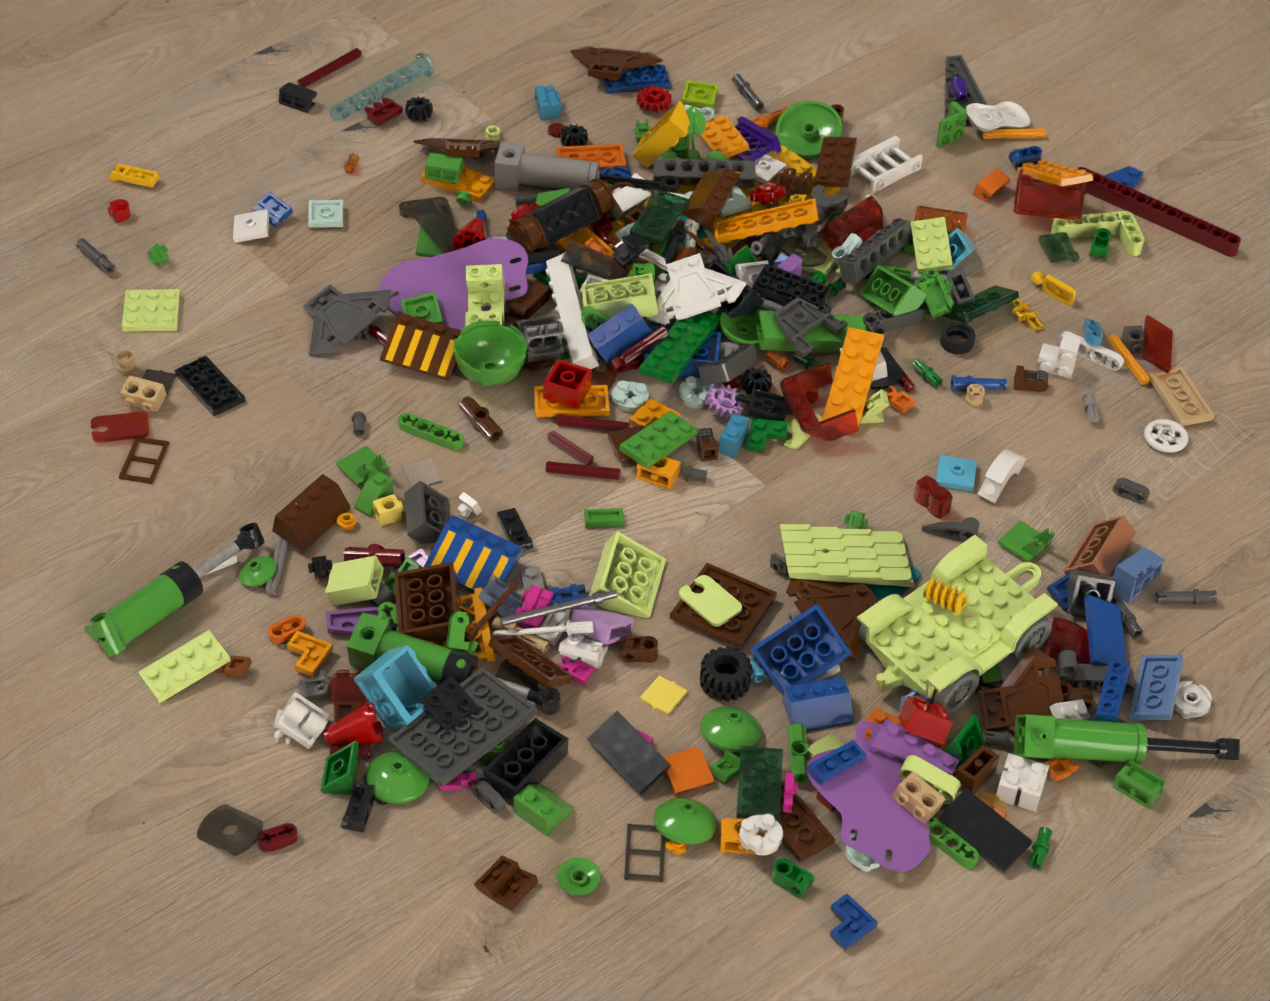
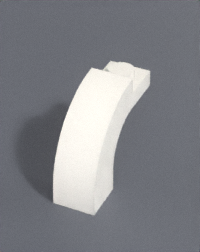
(998, 474)

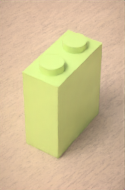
(354, 580)

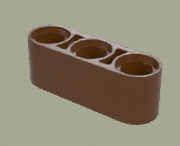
(531, 301)

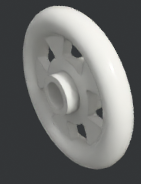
(1166, 435)

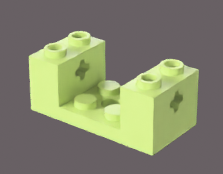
(485, 288)

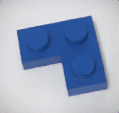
(855, 923)

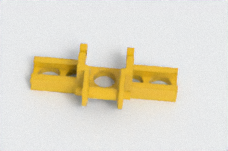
(1025, 315)

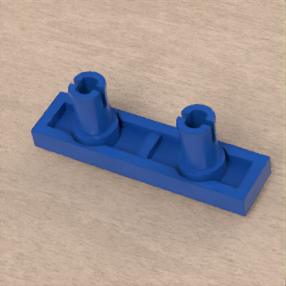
(1112, 692)

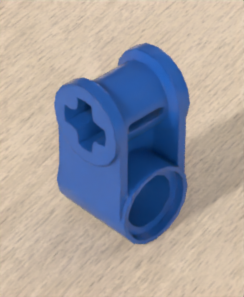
(1026, 155)

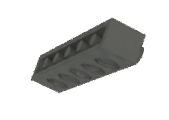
(696, 166)
(875, 250)

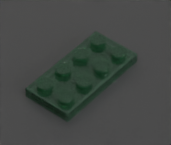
(660, 217)
(984, 302)
(759, 782)

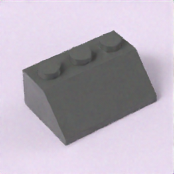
(425, 513)

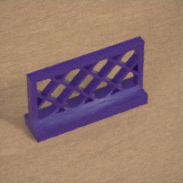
(756, 134)

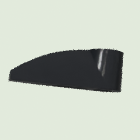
(674, 245)

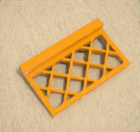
(484, 634)

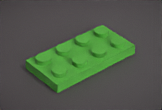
(658, 439)

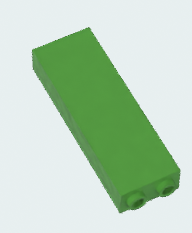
(821, 337)

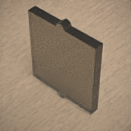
(160, 377)

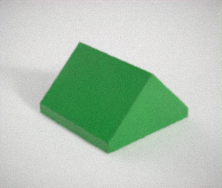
(966, 741)
(341, 770)

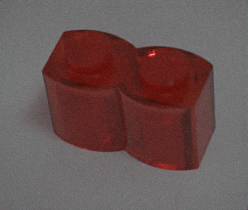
(933, 497)

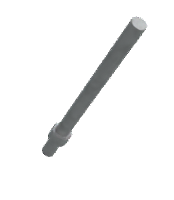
(596, 598)

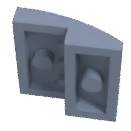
(494, 590)

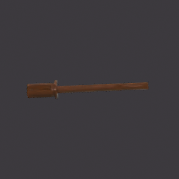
(470, 636)

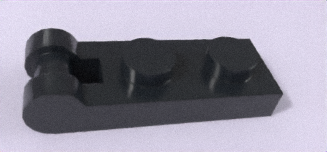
(514, 528)

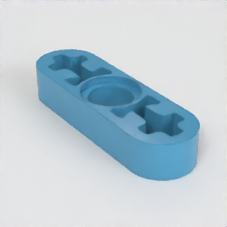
(1092, 332)

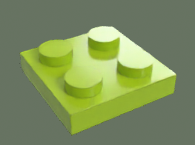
(699, 94)

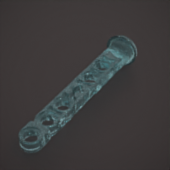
(379, 89)

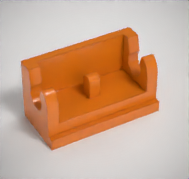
(990, 184)

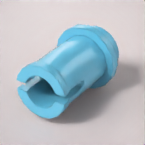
(758, 675)

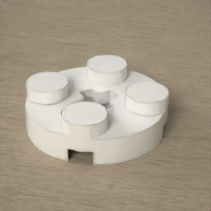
(1195, 708)
(765, 824)

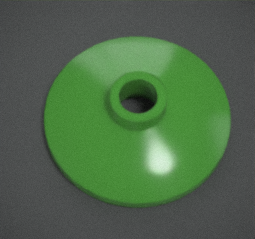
(257, 571)
(579, 869)

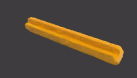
(1014, 133)
(1129, 359)

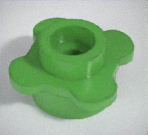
(463, 198)

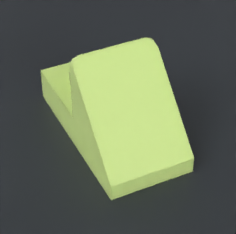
(874, 406)

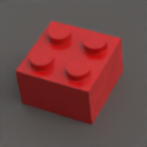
(567, 384)
(925, 719)

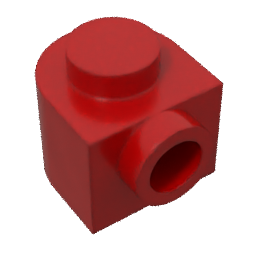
(119, 210)

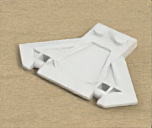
(694, 290)

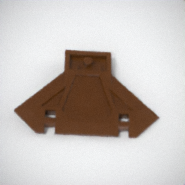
(613, 62)
(460, 147)
(838, 604)
(1022, 692)

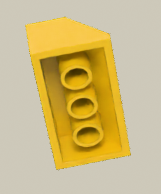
(662, 135)

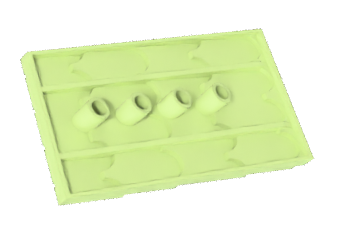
(846, 555)

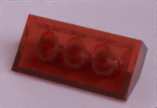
(861, 220)

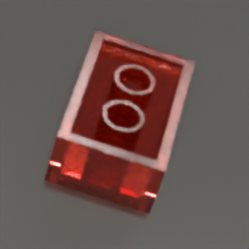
(1068, 636)

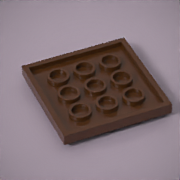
(736, 631)

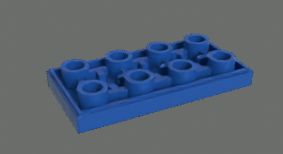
(638, 78)
(1104, 631)

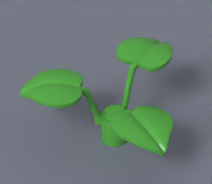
(696, 126)

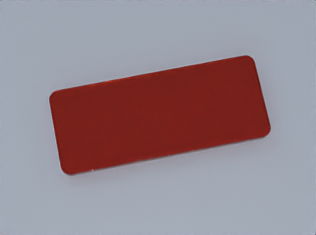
(1157, 344)

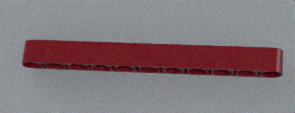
(1163, 214)

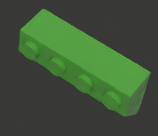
(892, 292)

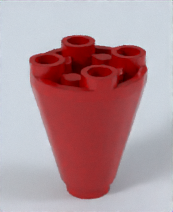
(470, 234)
(356, 726)

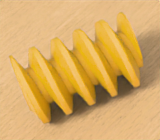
(944, 596)

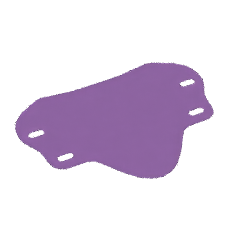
(447, 277)
(867, 805)

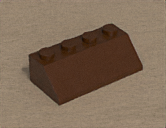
(711, 196)
(311, 513)

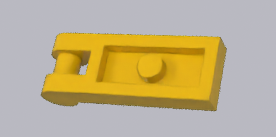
(134, 175)

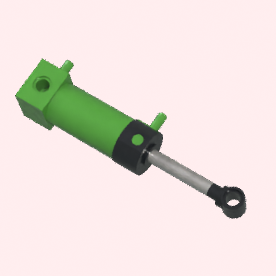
(374, 638)

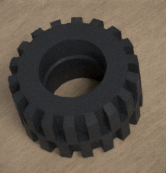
(725, 661)

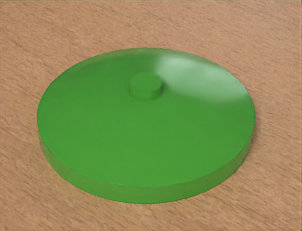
(805, 125)

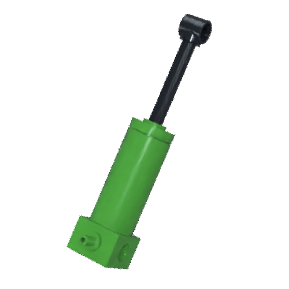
(1103, 740)

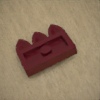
(383, 112)

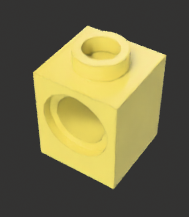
(387, 510)

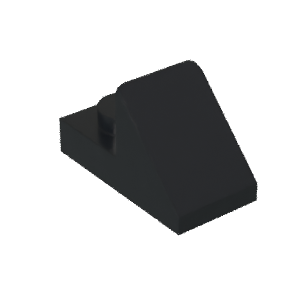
(631, 249)

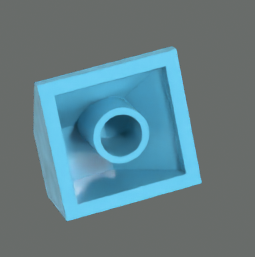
(960, 246)

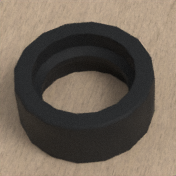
(961, 329)

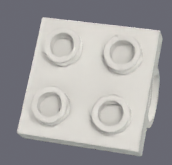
(589, 651)
(302, 720)

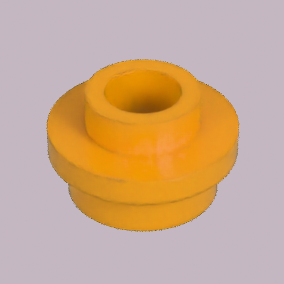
(346, 521)

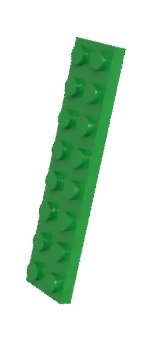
(679, 346)

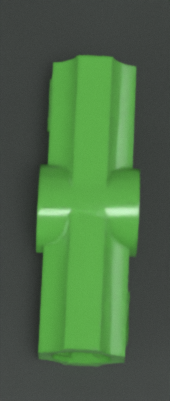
(798, 752)

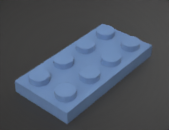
(1156, 687)

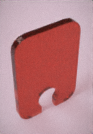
(120, 427)

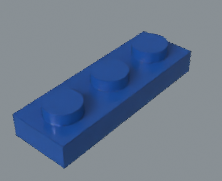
(836, 762)

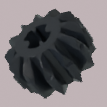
(418, 109)
(574, 136)
(756, 379)

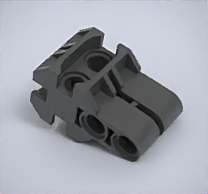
(542, 338)

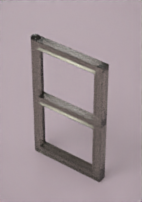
(661, 854)

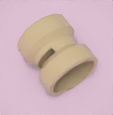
(125, 362)

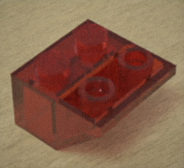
(345, 688)

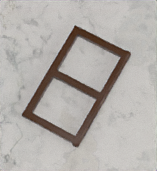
(130, 457)

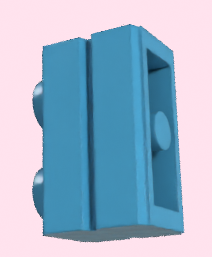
(547, 102)
(734, 435)

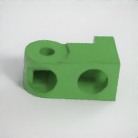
(456, 631)

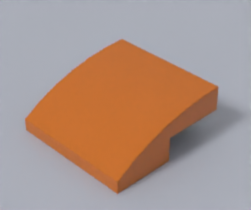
(688, 771)

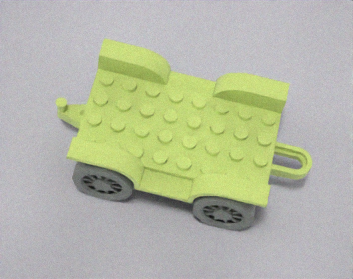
(946, 651)

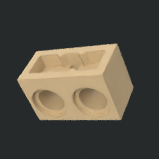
(143, 394)
(918, 797)

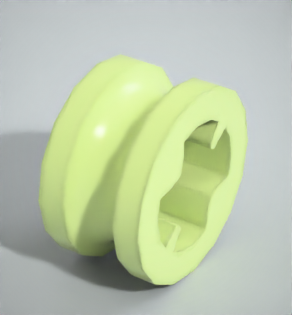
(492, 133)

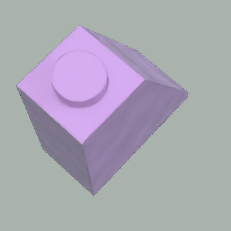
(608, 626)

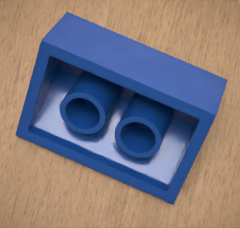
(619, 333)
(819, 704)

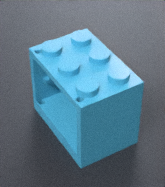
(395, 686)

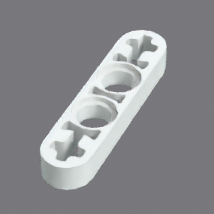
(1090, 353)

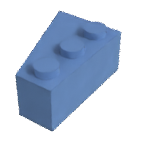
(1136, 573)

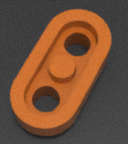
(285, 629)

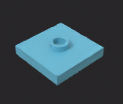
(956, 473)

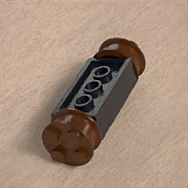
(562, 216)

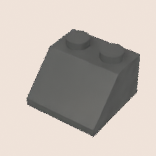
(1087, 583)

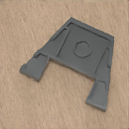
(799, 319)

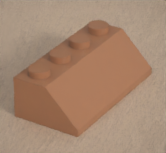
(1102, 546)

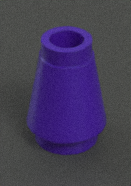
(958, 86)

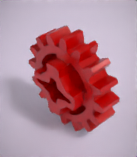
(654, 99)
(767, 193)

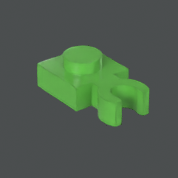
(641, 129)

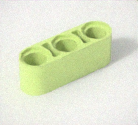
(939, 780)

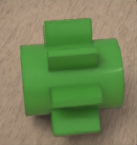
(158, 254)
(855, 520)

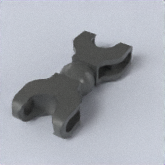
(826, 206)

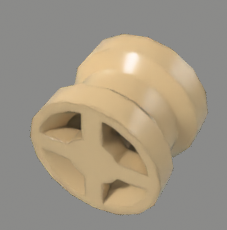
(975, 395)

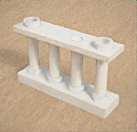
(882, 152)

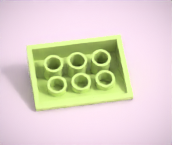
(617, 294)
(631, 572)

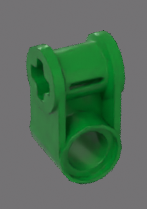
(1100, 243)
(792, 878)

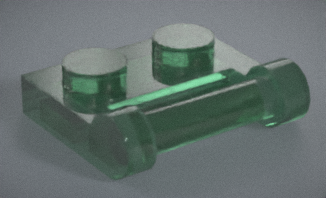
(1054, 250)

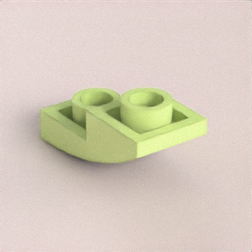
(826, 743)

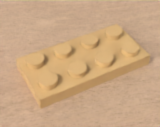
(1181, 396)

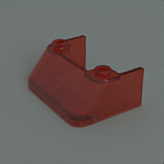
(1049, 199)
(801, 391)

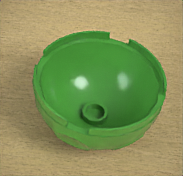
(490, 352)

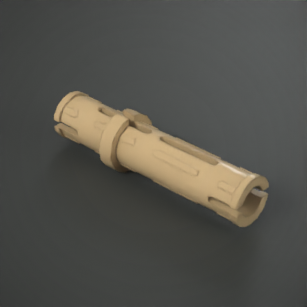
(531, 639)

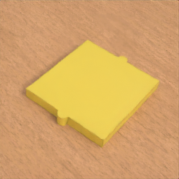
(663, 695)

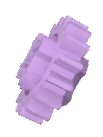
(724, 401)

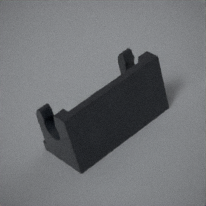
(297, 97)
(359, 807)

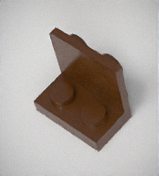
(795, 182)

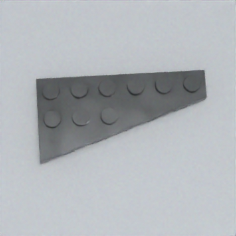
(955, 67)

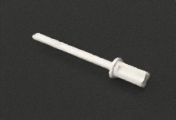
(571, 628)

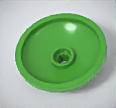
(740, 329)
(730, 728)
(394, 784)
(685, 821)

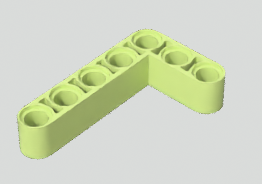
(1118, 223)

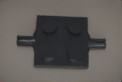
(766, 405)

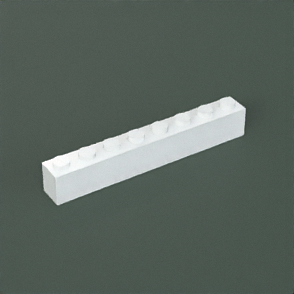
(569, 308)

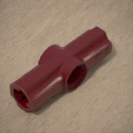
(386, 557)

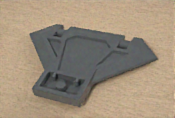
(342, 316)

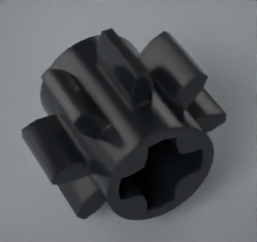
(320, 566)

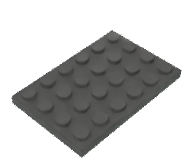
(450, 752)

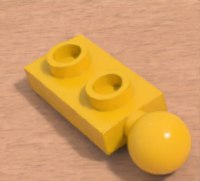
(1055, 287)

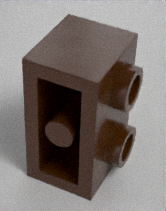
(977, 769)

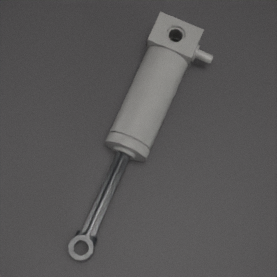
(520, 168)

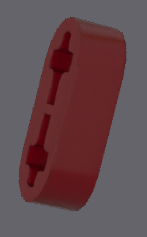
(619, 366)
(277, 837)

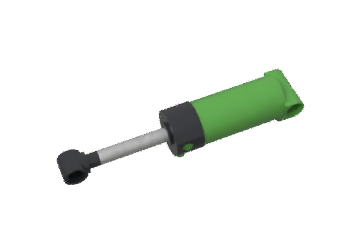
(162, 596)

